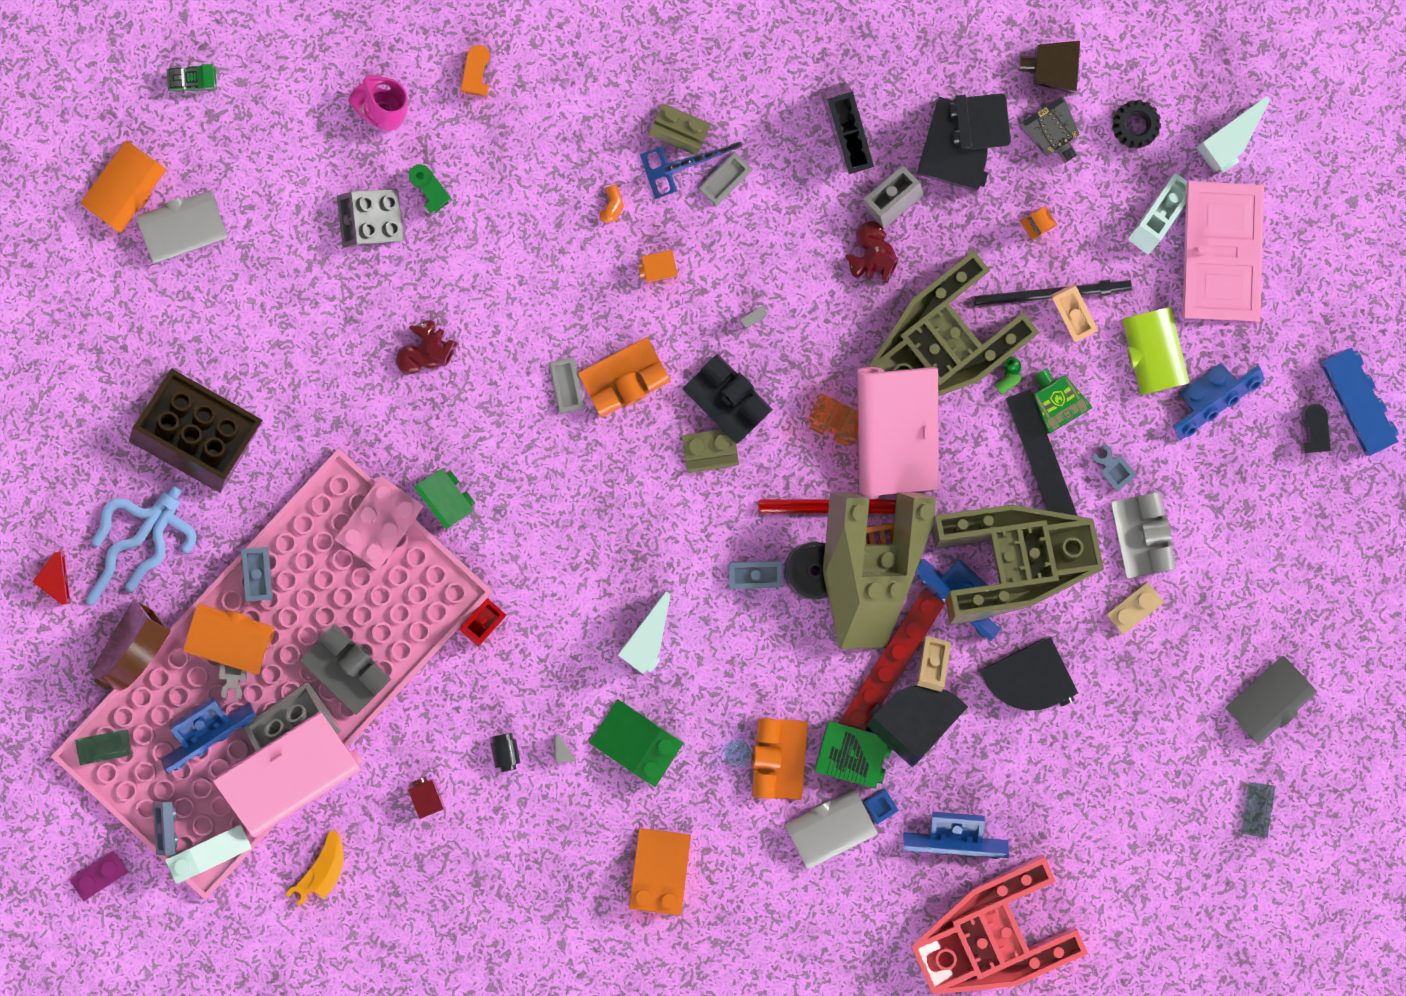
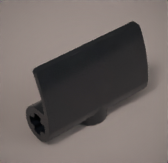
(727, 398)

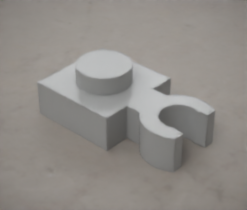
(233, 677)

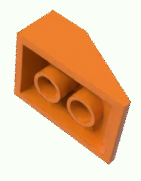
(660, 871)

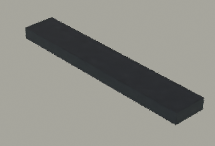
(1040, 453)

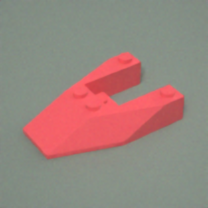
(981, 943)

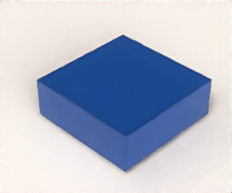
(880, 806)

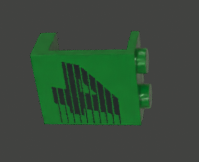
(852, 755)

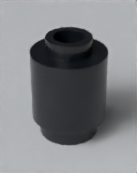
(505, 752)

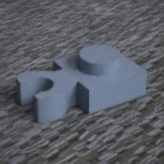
(1116, 471)

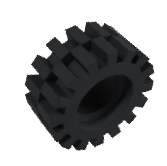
(1152, 124)

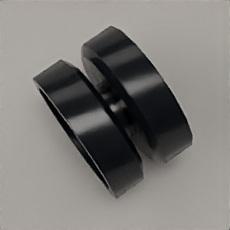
(798, 573)

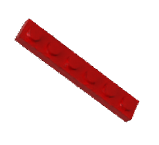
(893, 660)

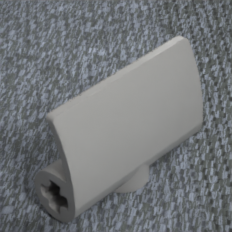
(182, 226)
(1144, 535)
(831, 828)

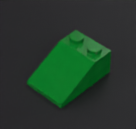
(445, 498)
(636, 743)

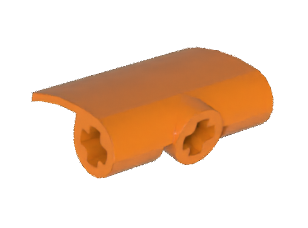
(123, 186)
(624, 377)
(228, 638)
(779, 758)

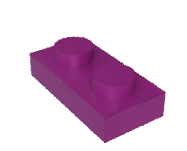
(98, 875)

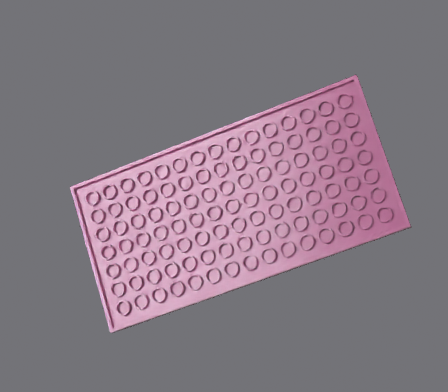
(393, 612)

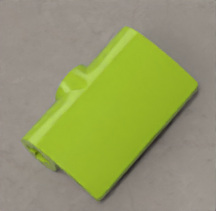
(1155, 351)

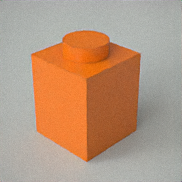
(658, 266)

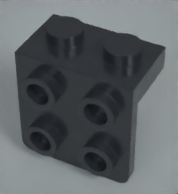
(980, 122)

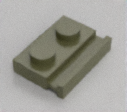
(679, 129)
(709, 451)

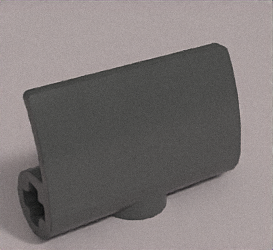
(345, 669)
(1271, 700)

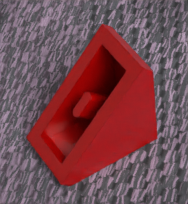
(54, 578)
(482, 622)

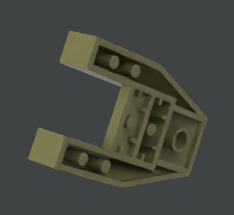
(937, 337)
(1032, 552)
(872, 580)

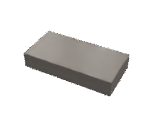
(725, 179)
(566, 385)

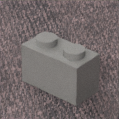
(893, 197)

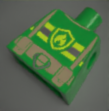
(1058, 400)

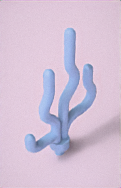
(158, 516)

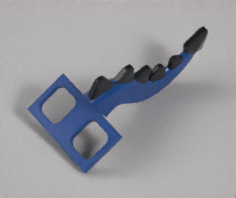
(673, 167)

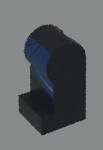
(1317, 429)

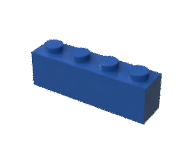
(1359, 401)

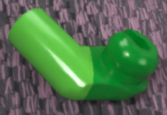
(1012, 375)

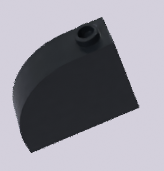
(847, 127)
(942, 158)
(1031, 678)
(915, 720)

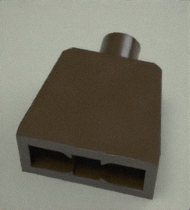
(1054, 65)

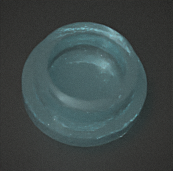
(738, 753)

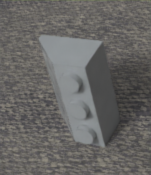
(286, 715)

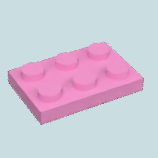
(379, 523)

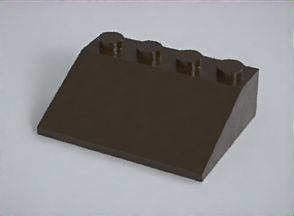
(195, 430)

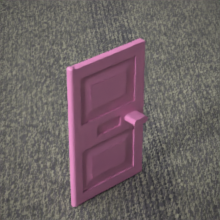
(1223, 251)

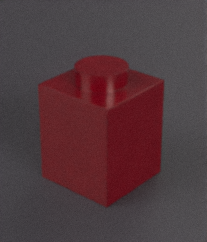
(425, 797)

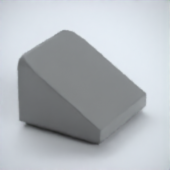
(562, 751)

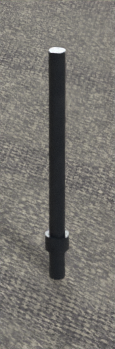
(1103, 288)

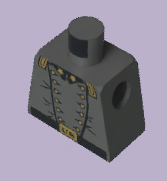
(1053, 129)

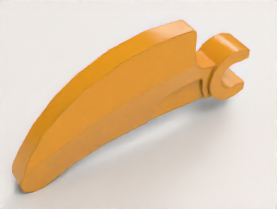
(324, 872)

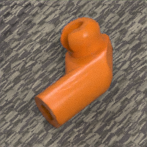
(614, 206)

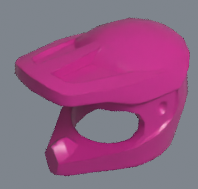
(371, 101)

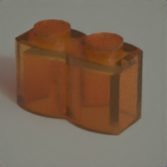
(835, 419)

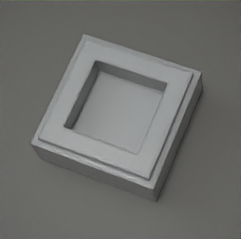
(753, 317)

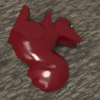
(879, 254)
(429, 354)

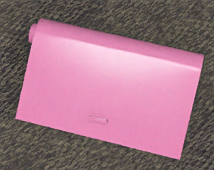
(897, 431)
(287, 774)

